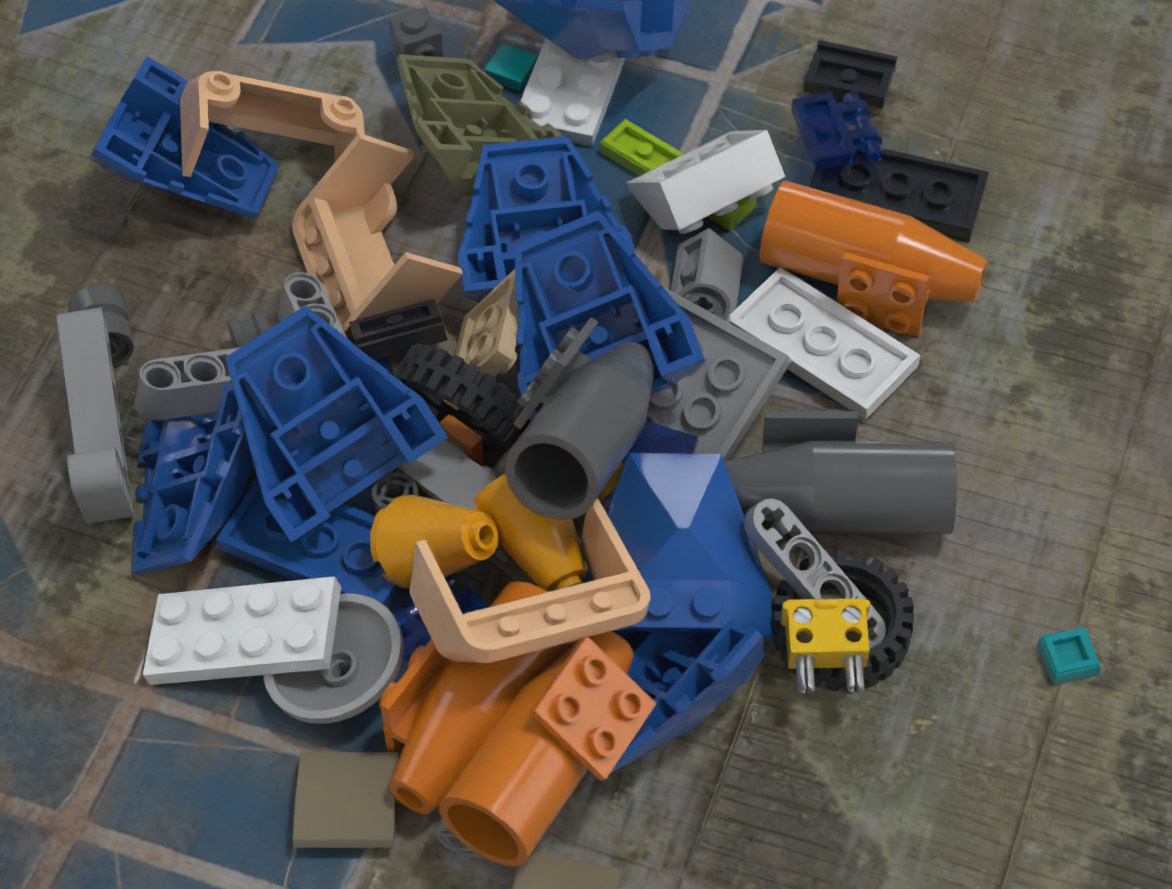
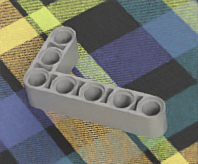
(196, 381)
(99, 463)

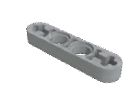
(821, 565)

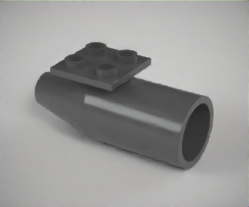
(584, 427)
(846, 483)

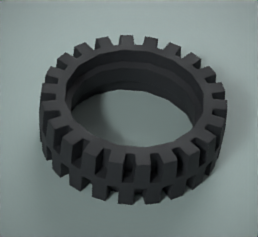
(483, 402)
(878, 586)

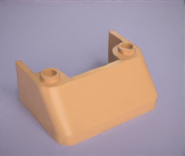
(266, 109)
(343, 239)
(526, 625)

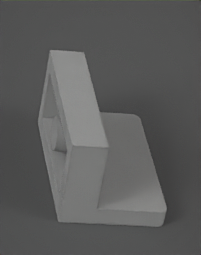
(709, 261)

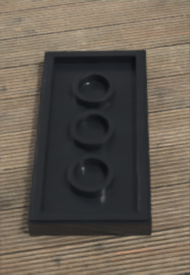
(924, 188)

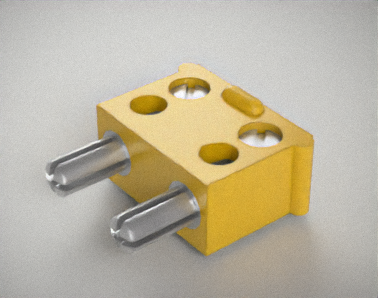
(827, 636)

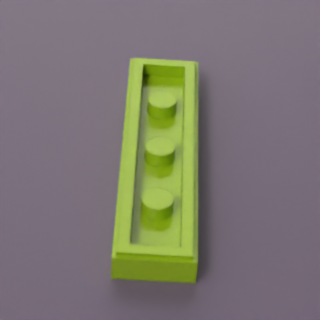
(644, 152)

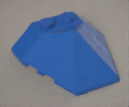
(603, 26)
(145, 148)
(520, 195)
(593, 273)
(322, 419)
(191, 483)
(689, 545)
(687, 678)

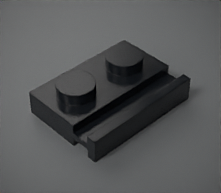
(848, 69)
(398, 330)

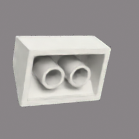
(708, 180)

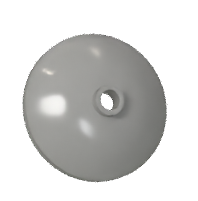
(365, 646)

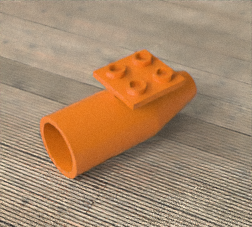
(875, 255)
(448, 710)
(554, 730)

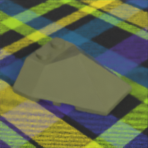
(459, 111)

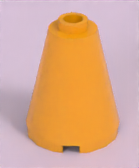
(453, 533)
(539, 545)

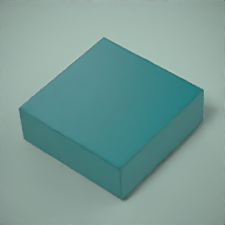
(511, 67)
(1069, 655)

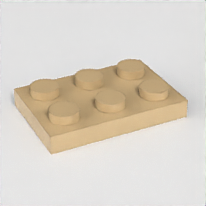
(490, 331)

